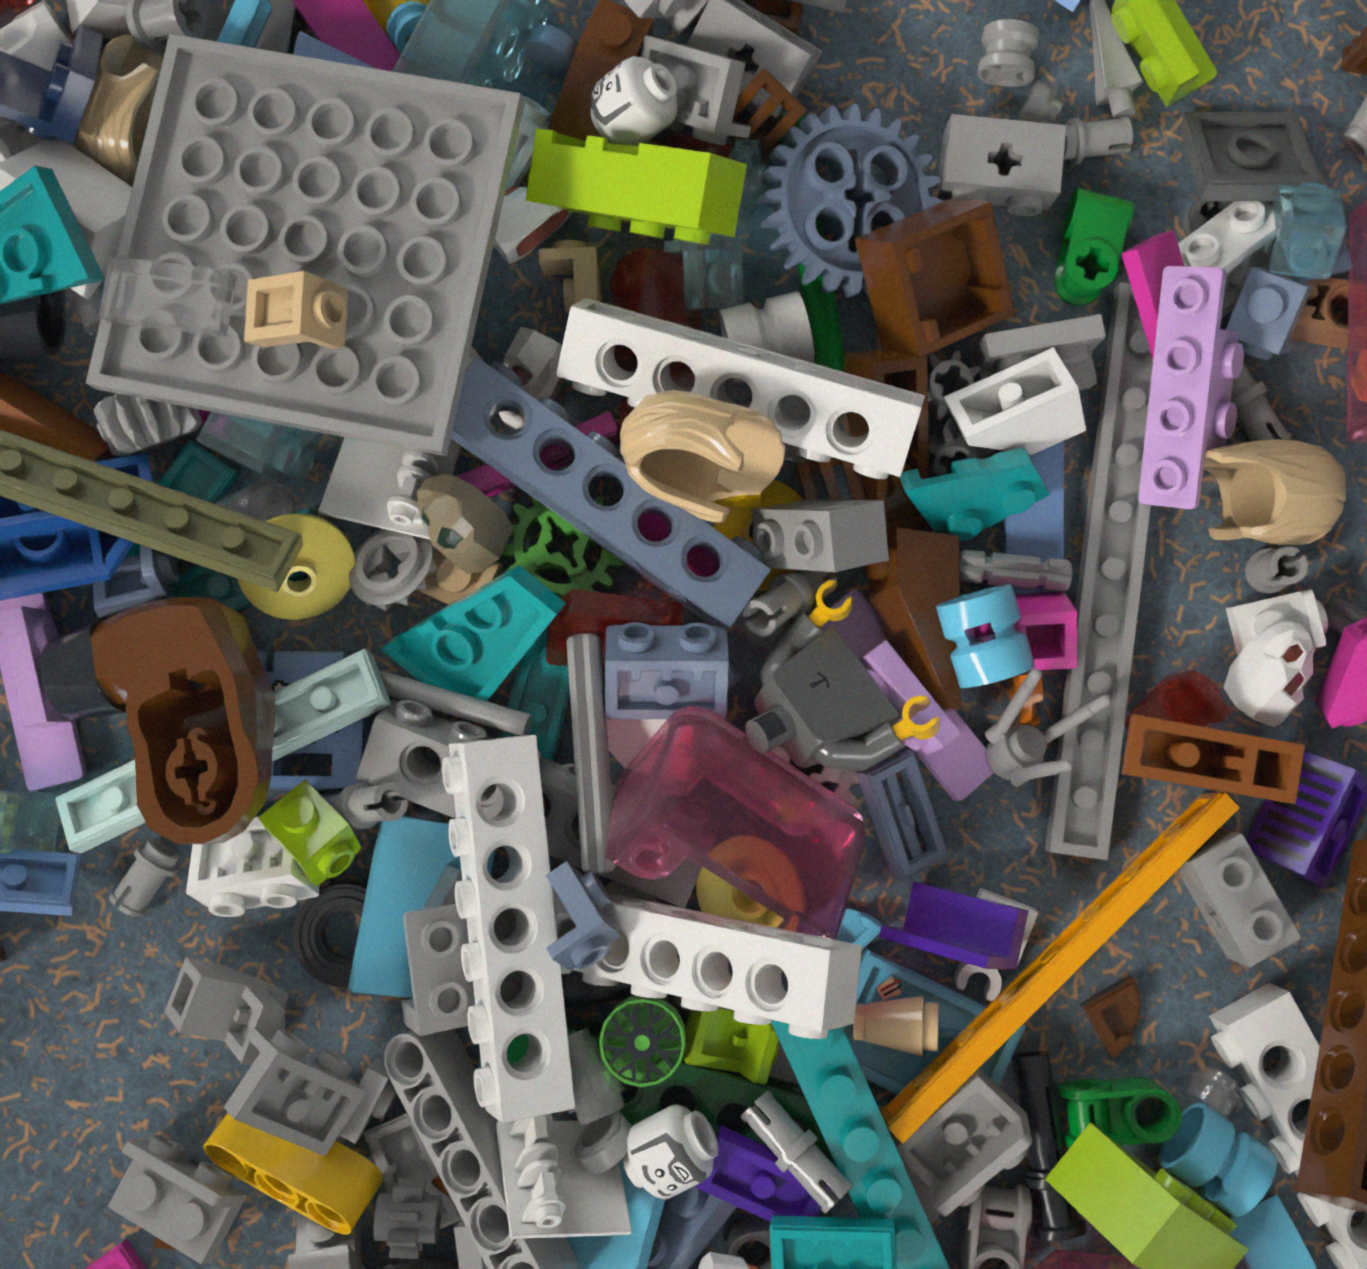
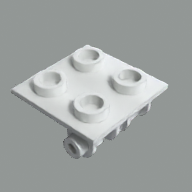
(380, 485)
(551, 1189)

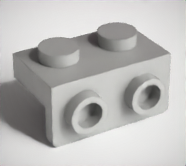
(967, 1142)

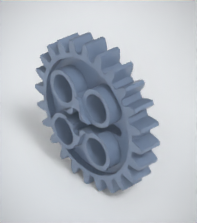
(803, 196)

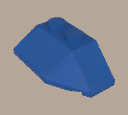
(54, 553)

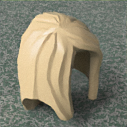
(119, 107)
(699, 451)
(1276, 491)

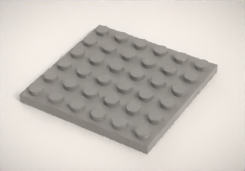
(328, 173)

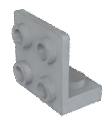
(436, 970)

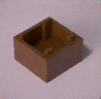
(936, 276)

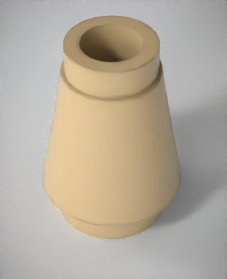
(898, 1024)

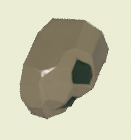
(463, 522)

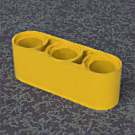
(322, 1188)

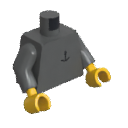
(825, 701)

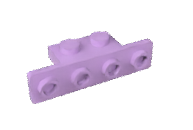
(1188, 386)
(45, 738)
(955, 752)

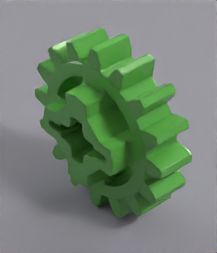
(540, 561)

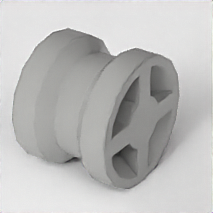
(1008, 53)

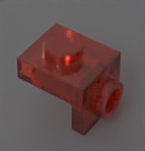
(1184, 699)

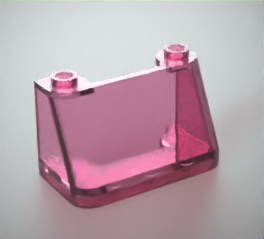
(740, 816)

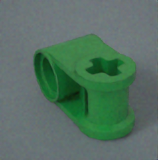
(1092, 238)
(1112, 1109)

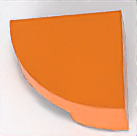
(1028, 713)

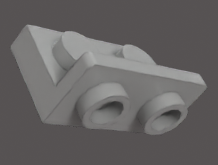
(705, 88)
(1071, 339)
(295, 1091)
(176, 1199)

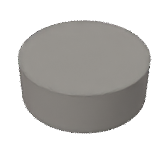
(603, 1143)

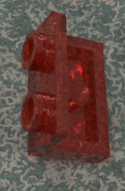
(653, 286)

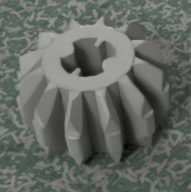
(140, 423)

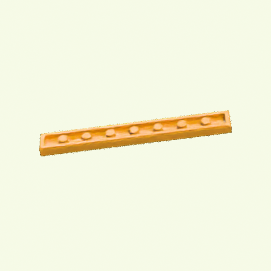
(1056, 964)

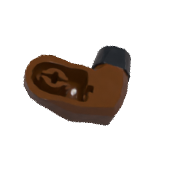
(192, 708)

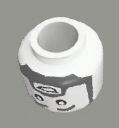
(634, 102)
(670, 1151)

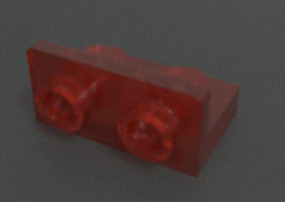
(596, 611)

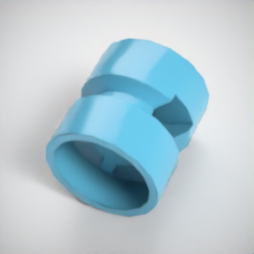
(991, 656)
(1226, 1166)

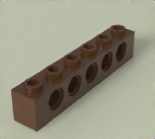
(1336, 1128)

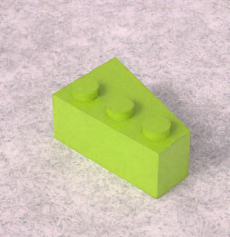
(637, 185)
(1142, 1211)

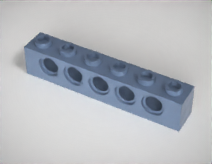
(614, 527)

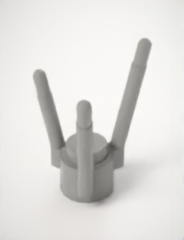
(1019, 749)

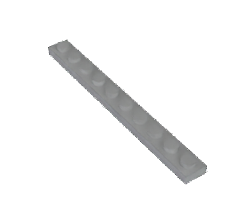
(1106, 594)

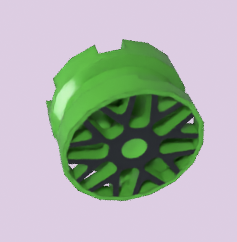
(643, 1040)

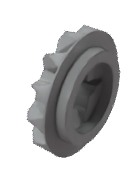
(373, 564)

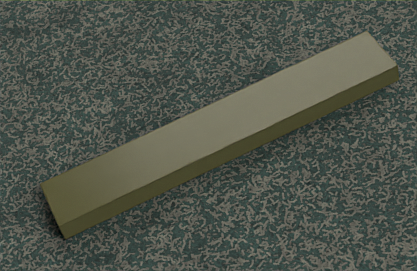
(146, 513)

